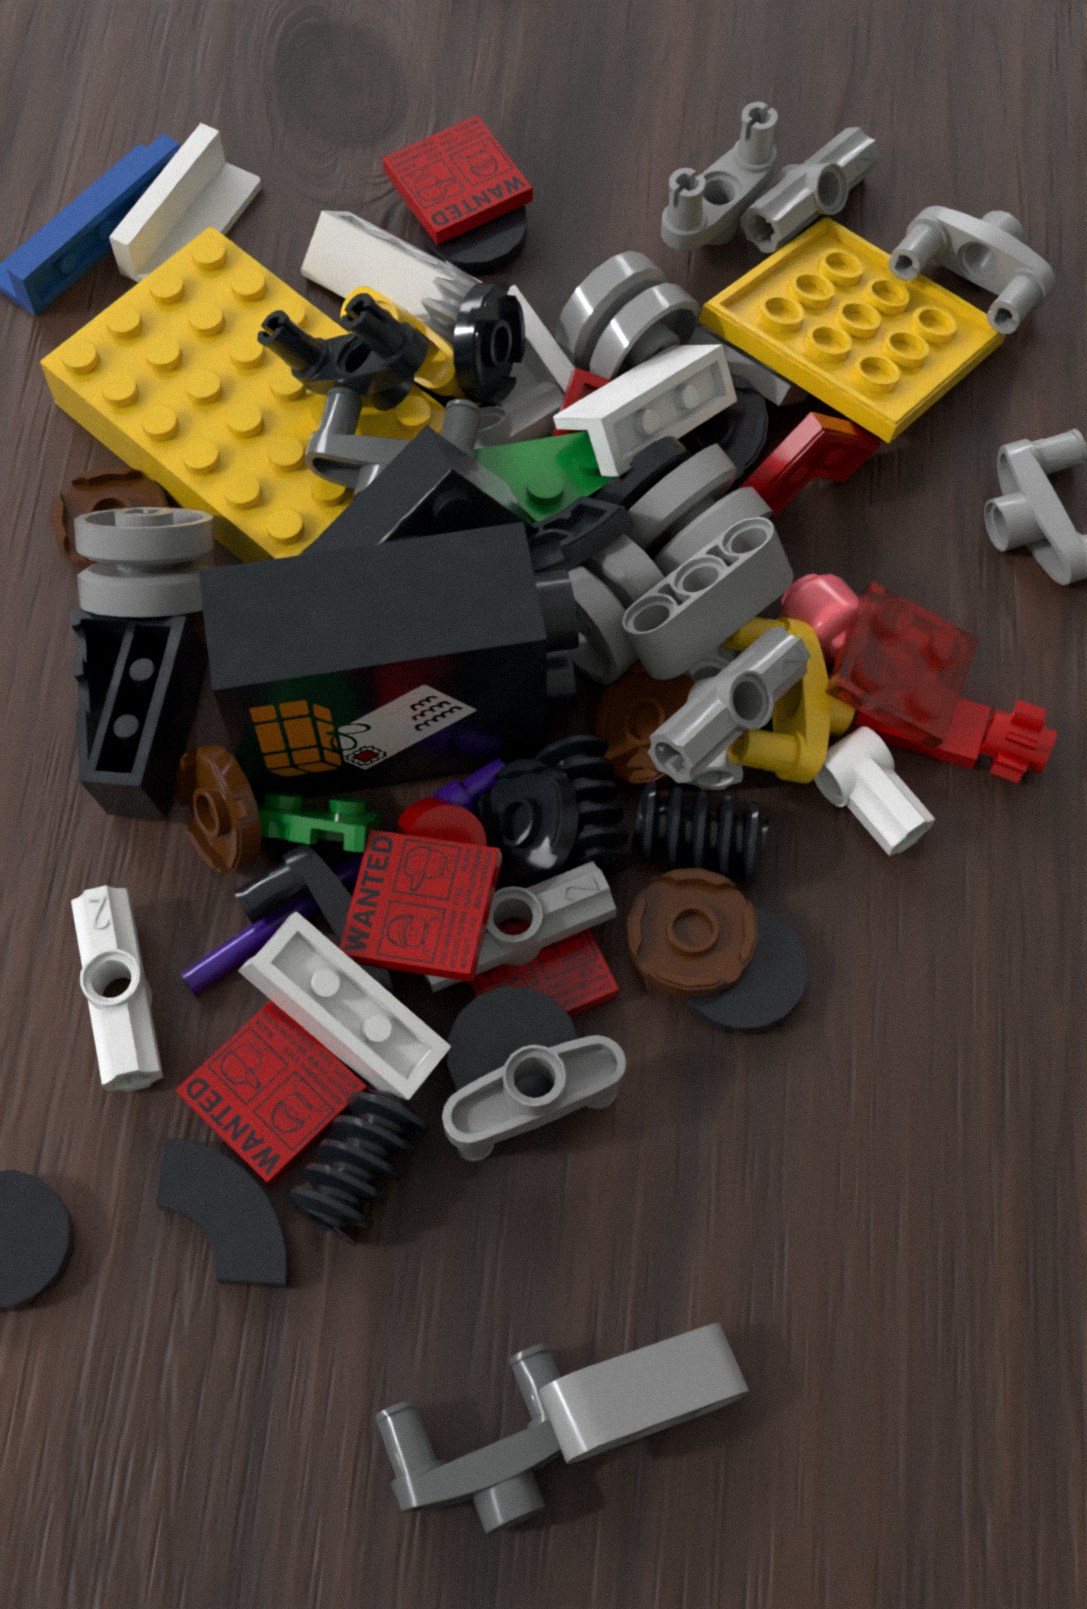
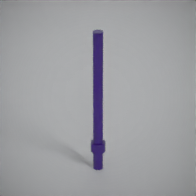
(257, 935)

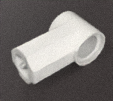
(863, 778)

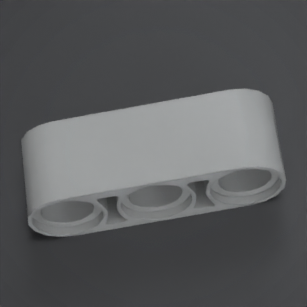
(708, 598)
(642, 1392)

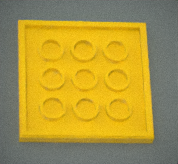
(851, 329)

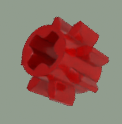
(1018, 741)

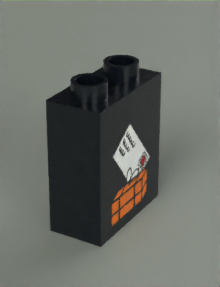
(389, 660)

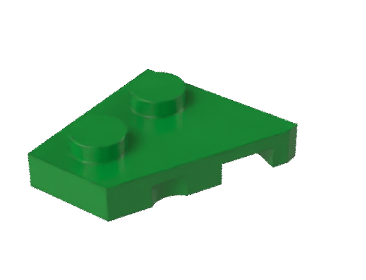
(546, 472)
(343, 820)

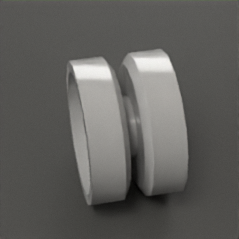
(624, 316)
(686, 509)
(143, 560)
(602, 593)

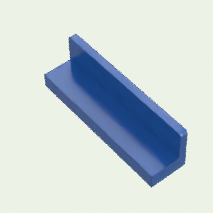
(81, 231)

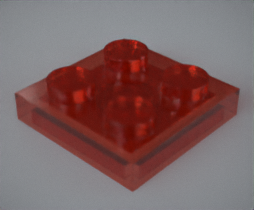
(902, 665)

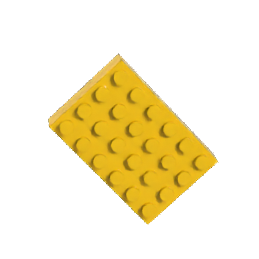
(208, 410)

